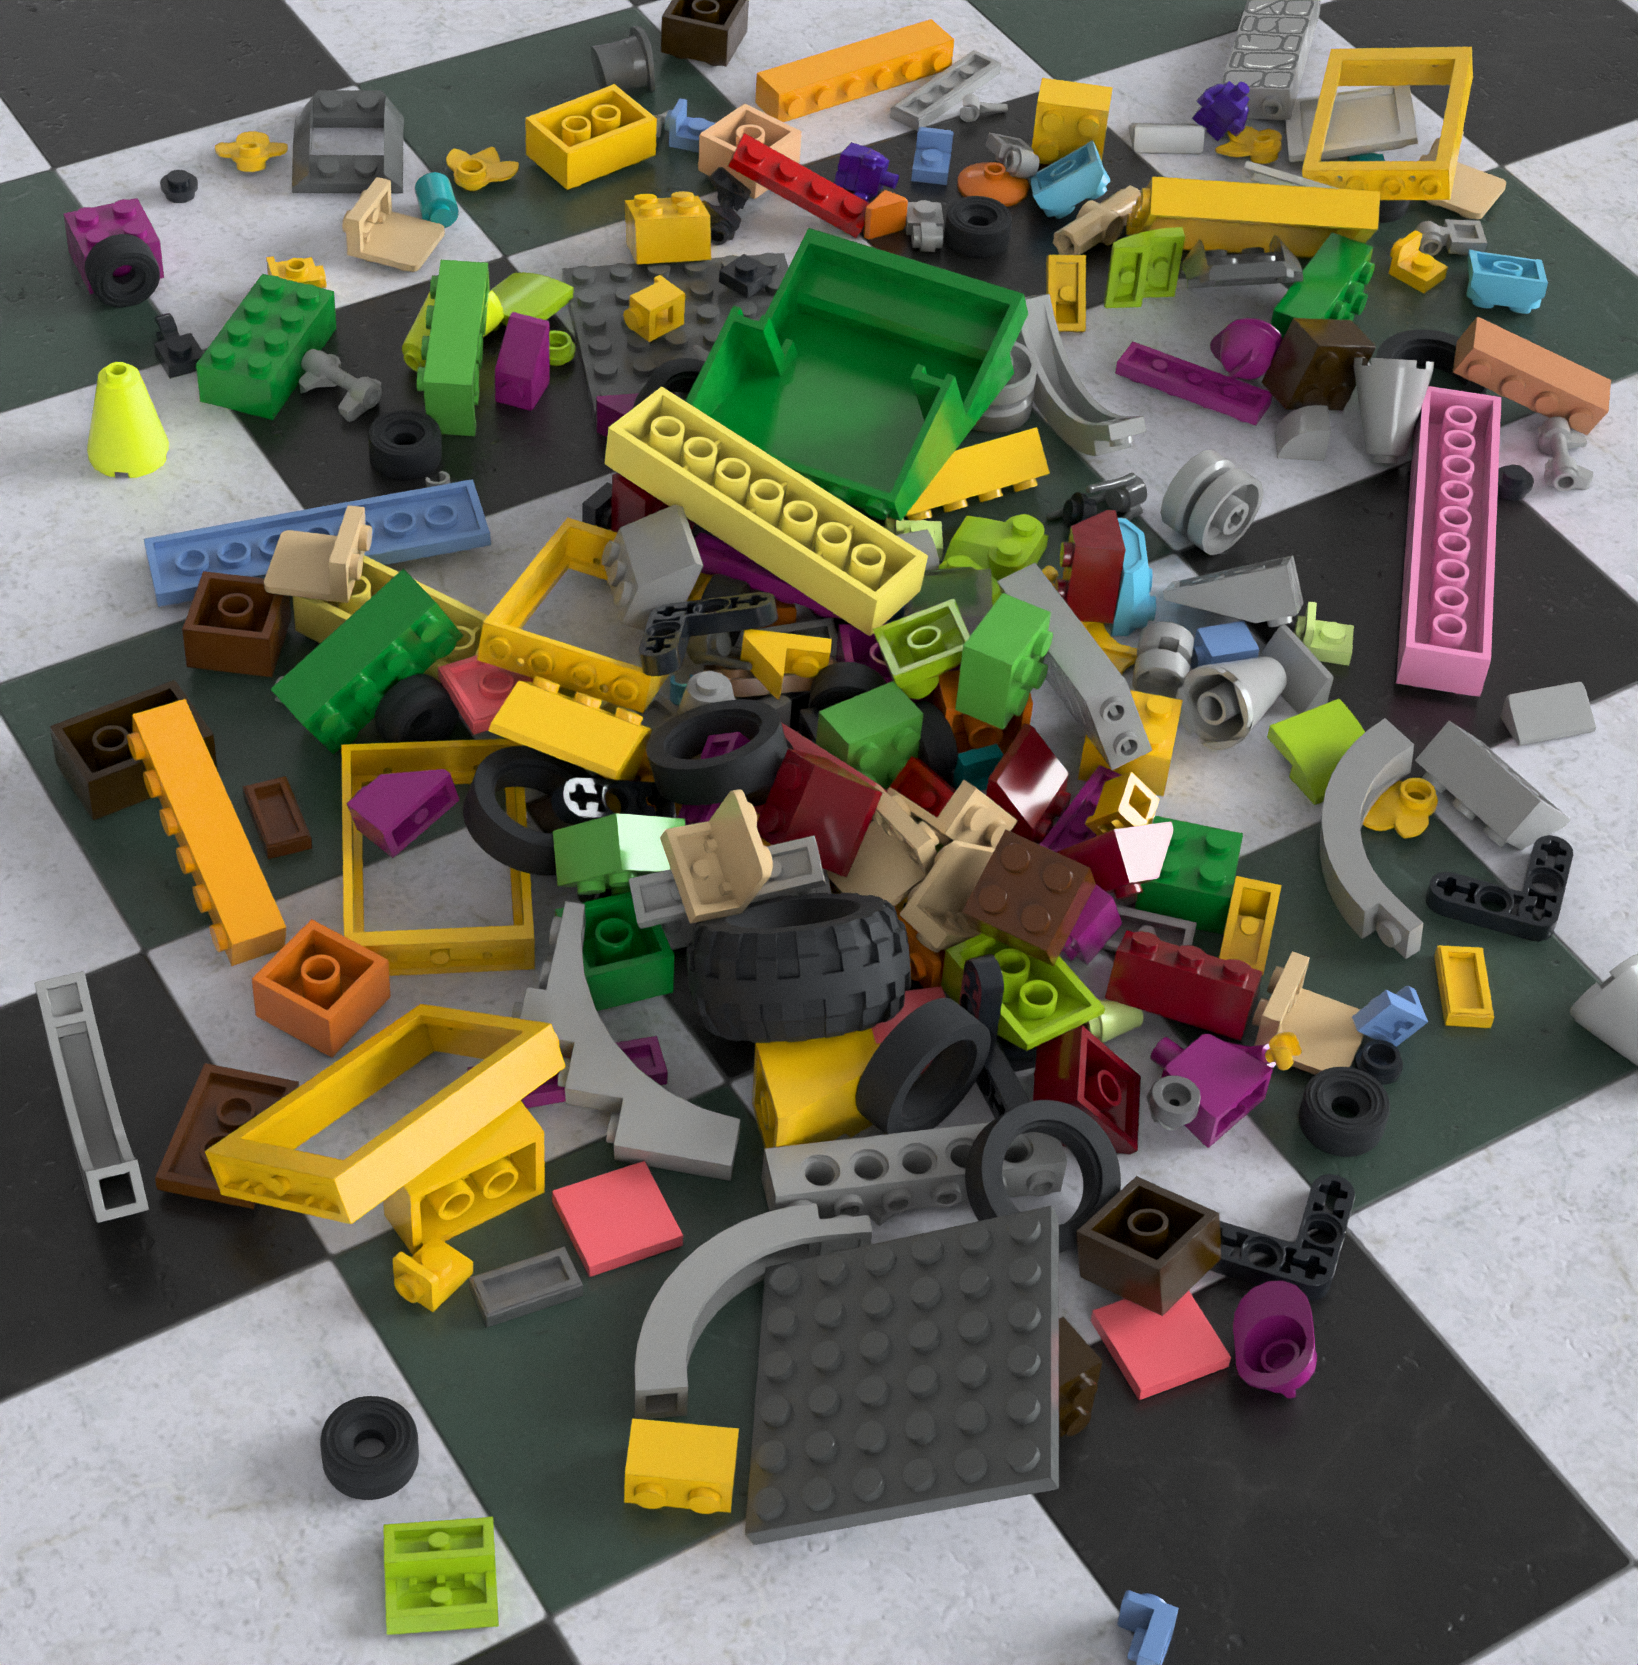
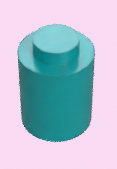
(436, 199)

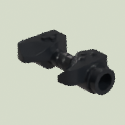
(731, 196)

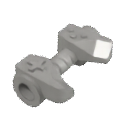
(326, 371)
(1562, 469)

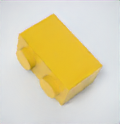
(681, 1466)

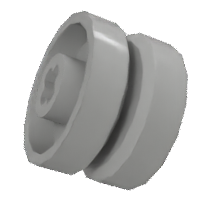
(1015, 400)
(1211, 502)

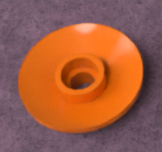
(992, 181)

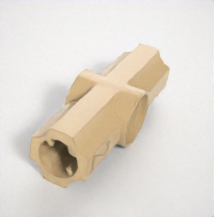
(1096, 223)

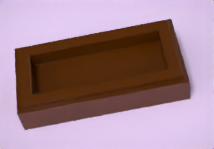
(277, 817)

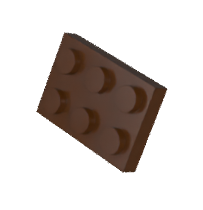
(217, 1107)

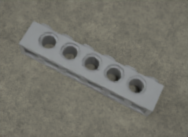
(906, 1171)

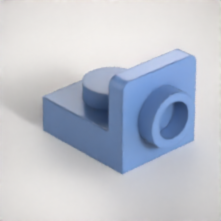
(684, 130)
(932, 156)
(1391, 1016)
(1151, 1622)

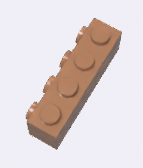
(1531, 375)

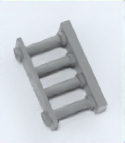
(794, 872)

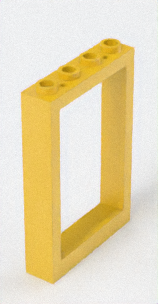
(1394, 68)
(1250, 214)
(507, 646)
(443, 948)
(260, 1156)

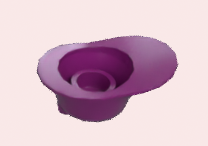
(1246, 347)
(1275, 1338)

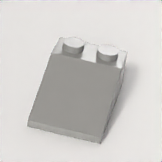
(1249, 592)

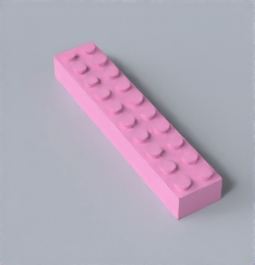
(1450, 543)

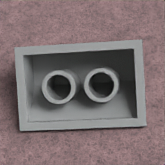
(651, 564)
(1488, 789)

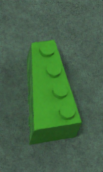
(454, 345)

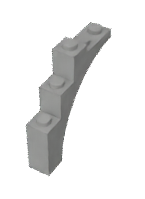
(600, 1076)

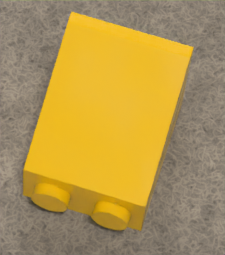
(810, 1088)

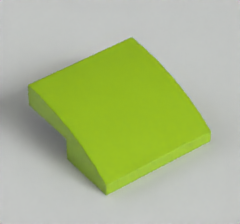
(1144, 267)
(532, 295)
(1315, 744)
(440, 1575)

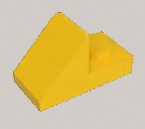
(1067, 291)
(783, 653)
(1250, 922)

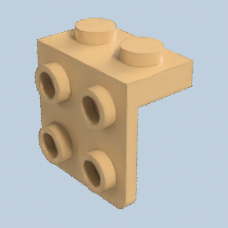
(1472, 189)
(388, 236)
(320, 563)
(965, 818)
(892, 854)
(719, 861)
(938, 901)
(1320, 1023)

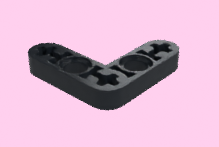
(674, 623)
(629, 793)
(1516, 905)
(982, 997)
(1302, 1254)

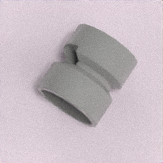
(1162, 659)

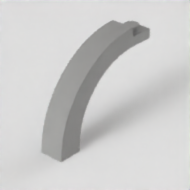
(1062, 395)
(1357, 782)
(88, 1100)
(714, 1277)

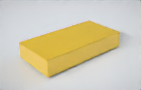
(1463, 986)

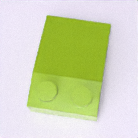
(1037, 997)

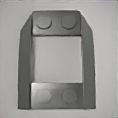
(347, 172)
(1251, 267)

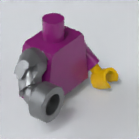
(1214, 1082)

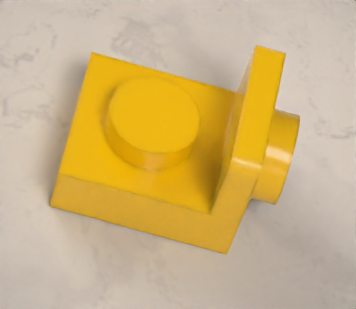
(1413, 266)
(431, 1273)

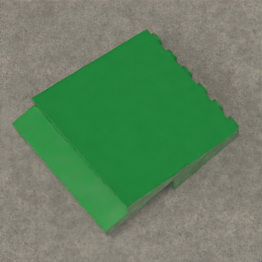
(863, 370)

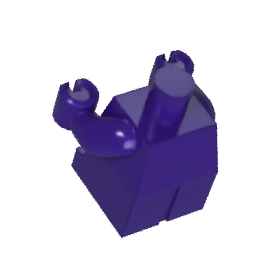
(1223, 109)
(864, 171)

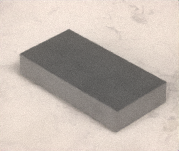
(525, 1286)

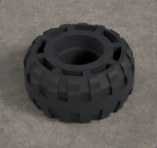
(799, 968)

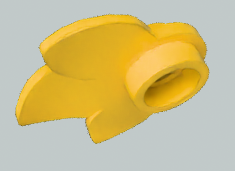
(1259, 145)
(251, 150)
(479, 169)
(1404, 808)

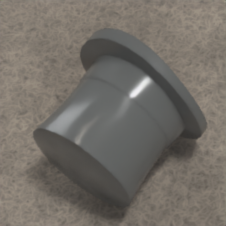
(625, 62)

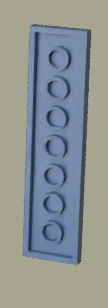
(402, 523)

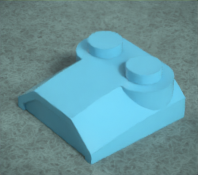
(1070, 181)
(1505, 281)
(1133, 603)

